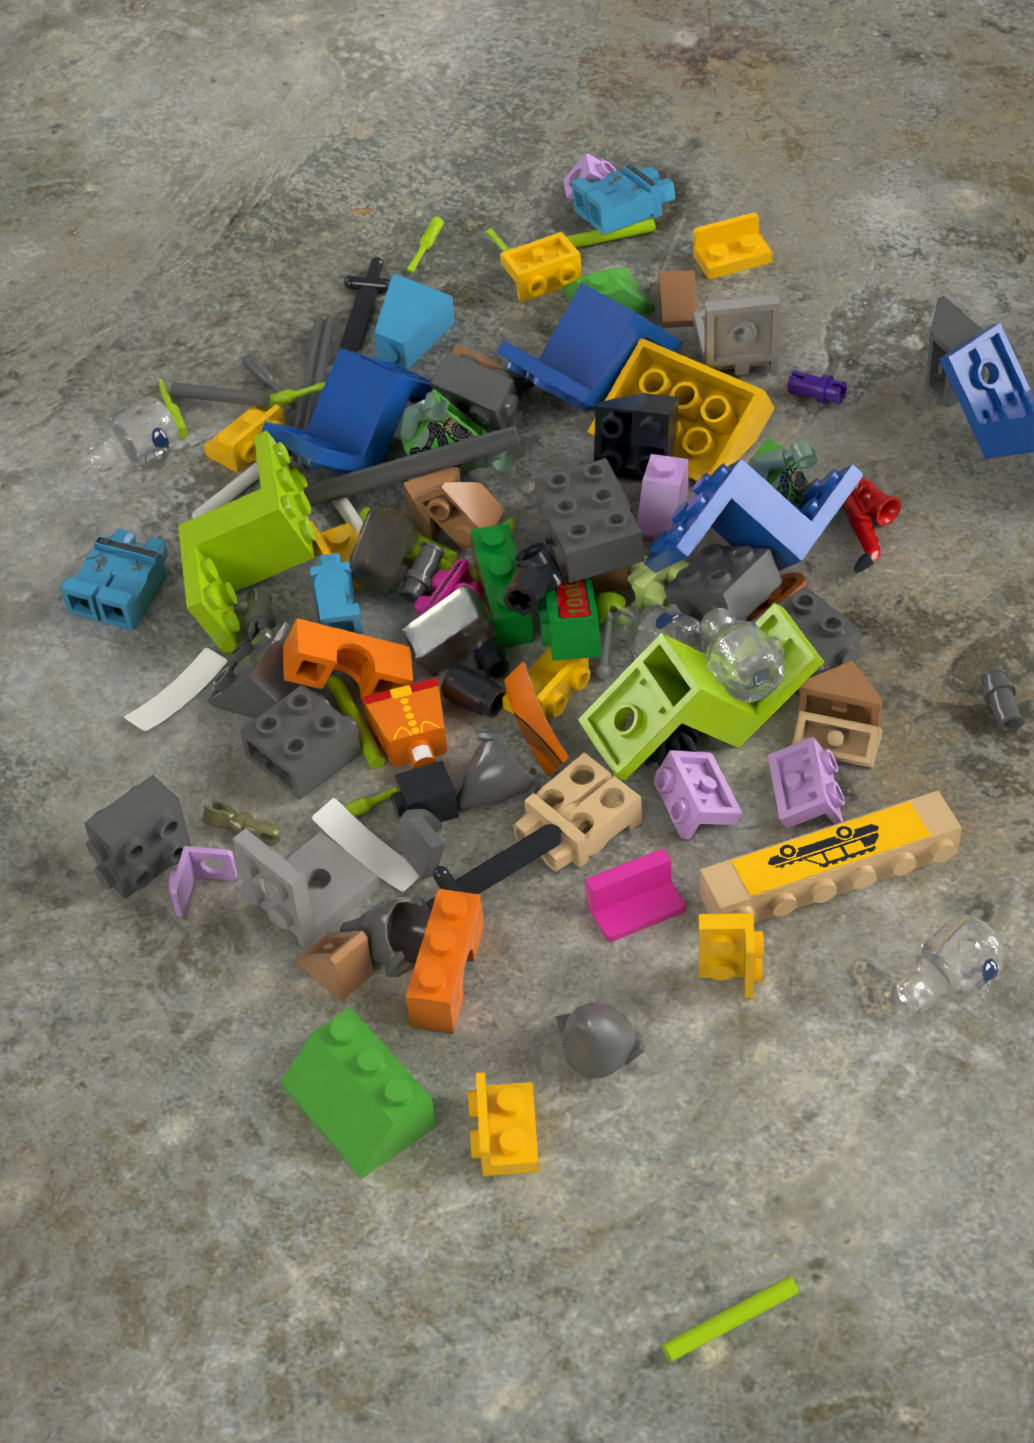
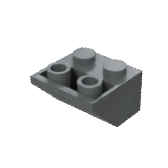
(947, 332)
(255, 675)

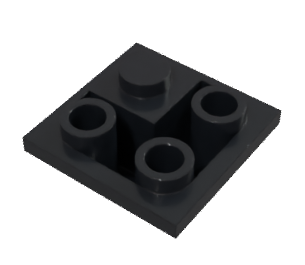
(633, 429)

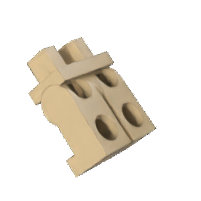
(584, 810)

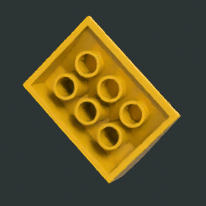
(715, 412)

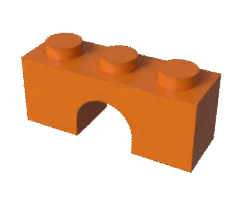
(318, 649)
(438, 974)

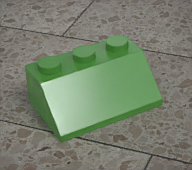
(358, 1093)

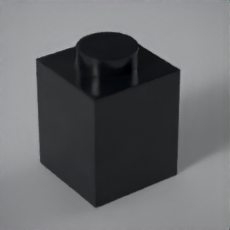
(426, 789)

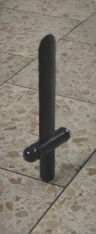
(362, 308)
(501, 864)

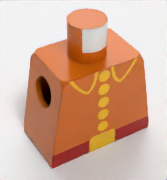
(408, 723)

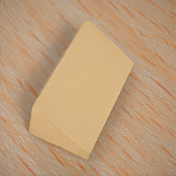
(846, 739)

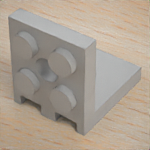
(739, 333)
(283, 888)

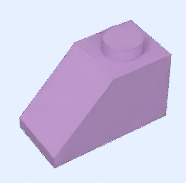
(661, 494)

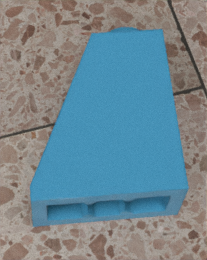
(411, 321)

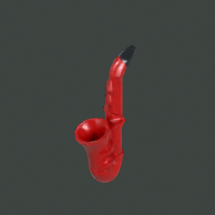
(859, 505)

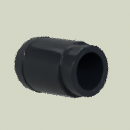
(473, 691)

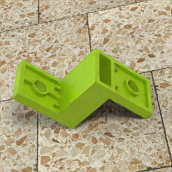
(246, 542)
(673, 687)

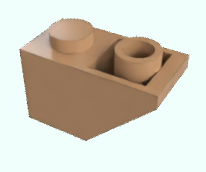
(460, 508)

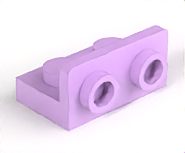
(805, 783)
(695, 792)

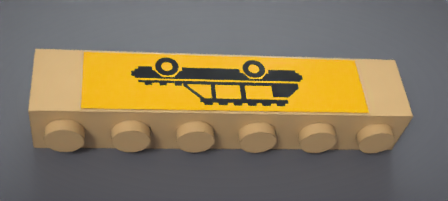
(833, 860)

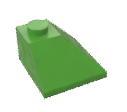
(617, 285)

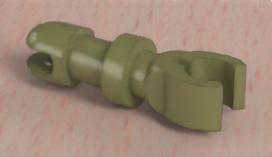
(226, 817)

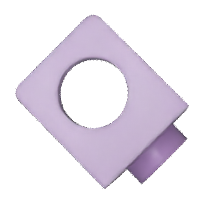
(589, 168)
(192, 867)

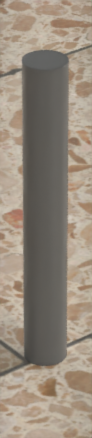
(220, 394)

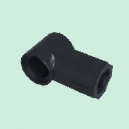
(533, 579)

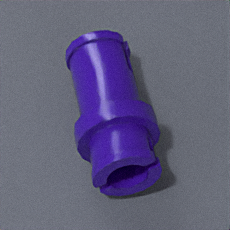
(822, 388)

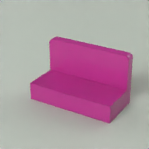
(633, 896)

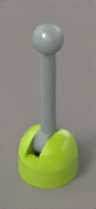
(605, 615)

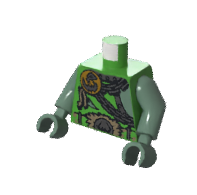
(440, 423)
(784, 468)

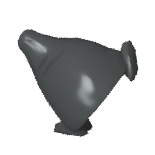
(494, 774)
(394, 932)
(598, 1039)

